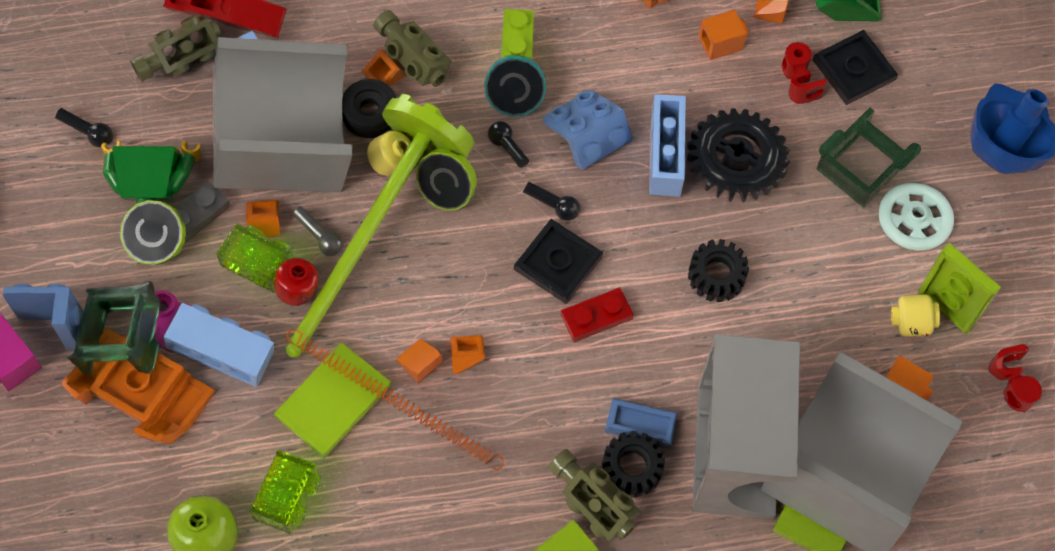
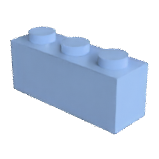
(667, 145)
(219, 343)

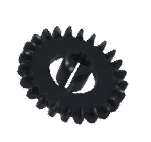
(733, 171)

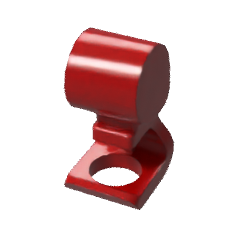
(795, 68)
(1021, 390)

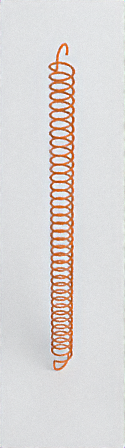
(394, 399)

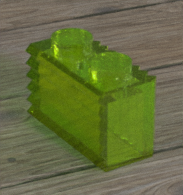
(253, 255)
(285, 492)

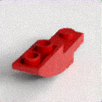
(247, 15)

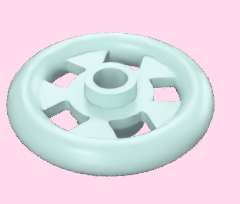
(930, 197)

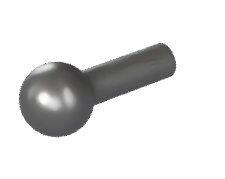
(329, 242)

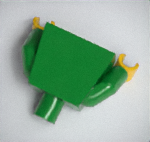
(148, 171)

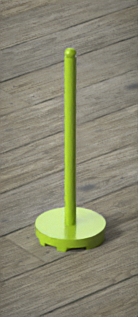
(426, 131)

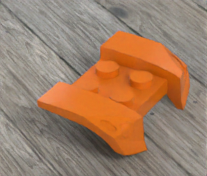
(161, 401)

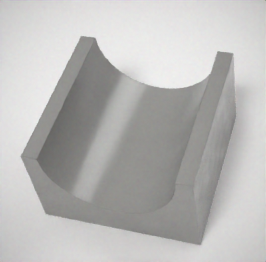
(279, 115)
(746, 425)
(864, 455)

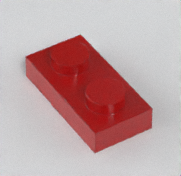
(596, 314)

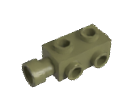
(183, 48)
(413, 49)
(595, 496)

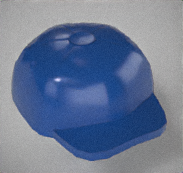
(1013, 130)

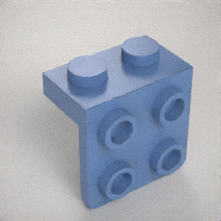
(590, 126)
(48, 303)

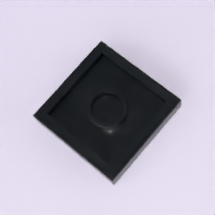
(855, 67)
(558, 261)

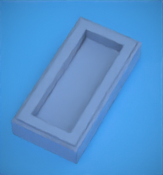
(629, 417)

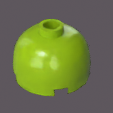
(217, 530)

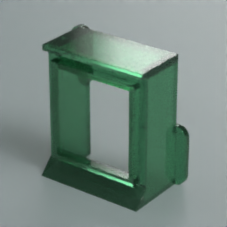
(841, 141)
(140, 346)

